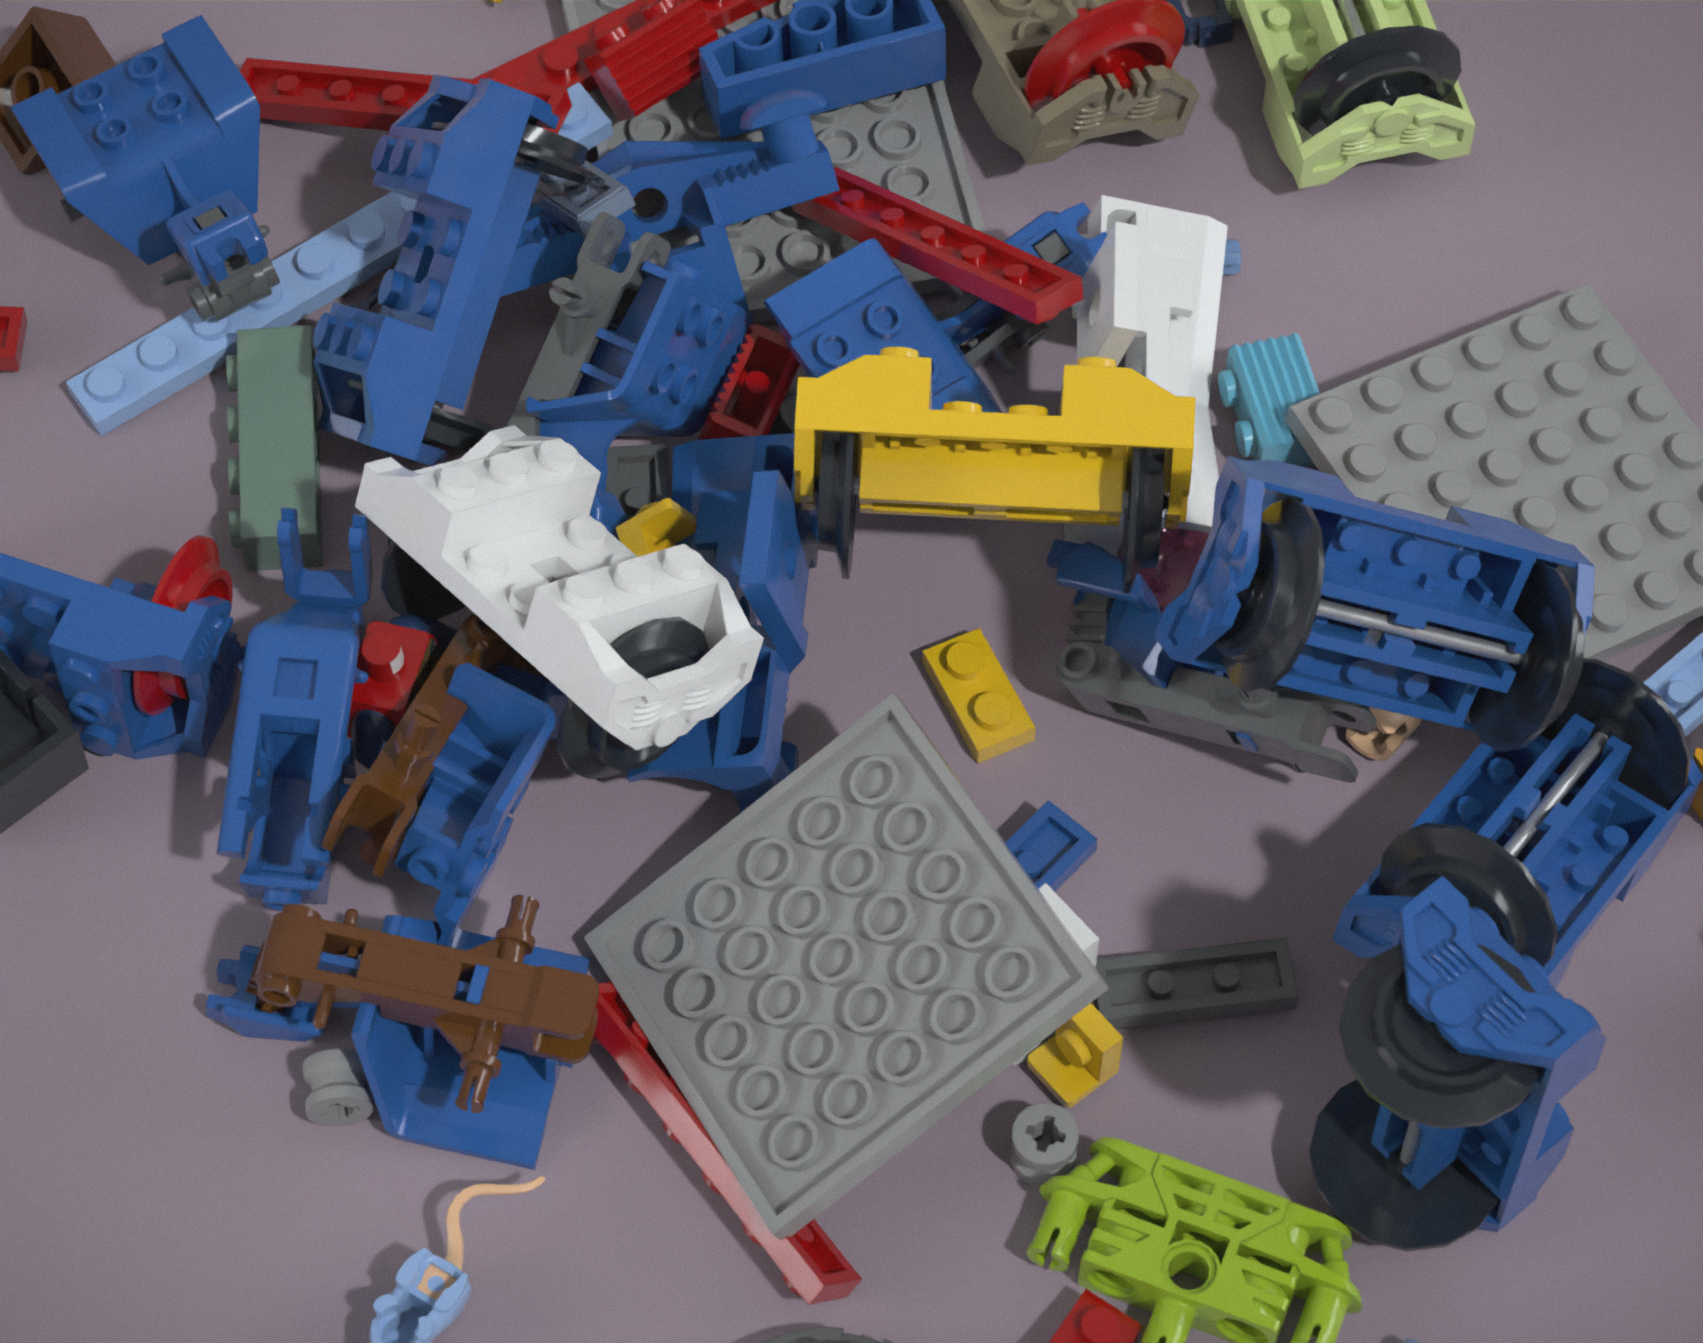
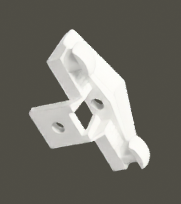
(1158, 301)

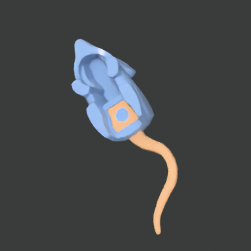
(430, 1288)

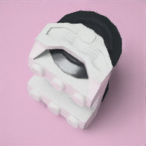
(625, 636)

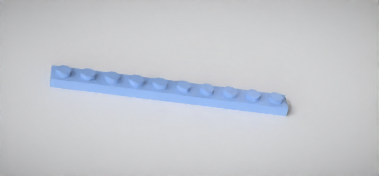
(308, 278)

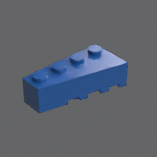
(828, 46)

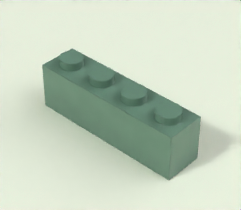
(276, 442)

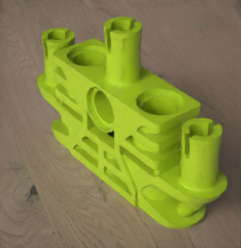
(1190, 1220)

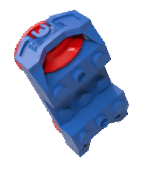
(129, 650)

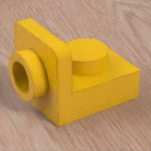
(656, 527)
(1078, 1057)

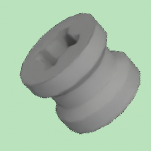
(336, 1088)
(1042, 1159)

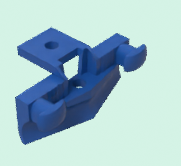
(703, 189)
(765, 550)

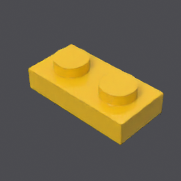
(978, 695)

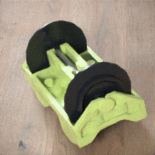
(1355, 83)

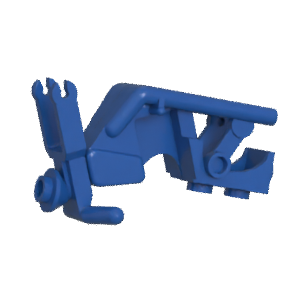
(296, 724)

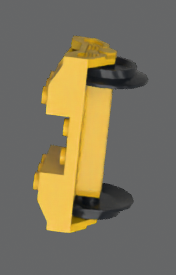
(973, 464)

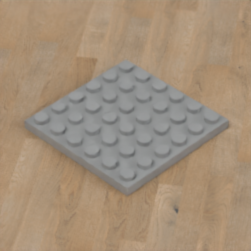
(1547, 428)
(843, 966)

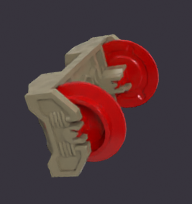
(1076, 70)

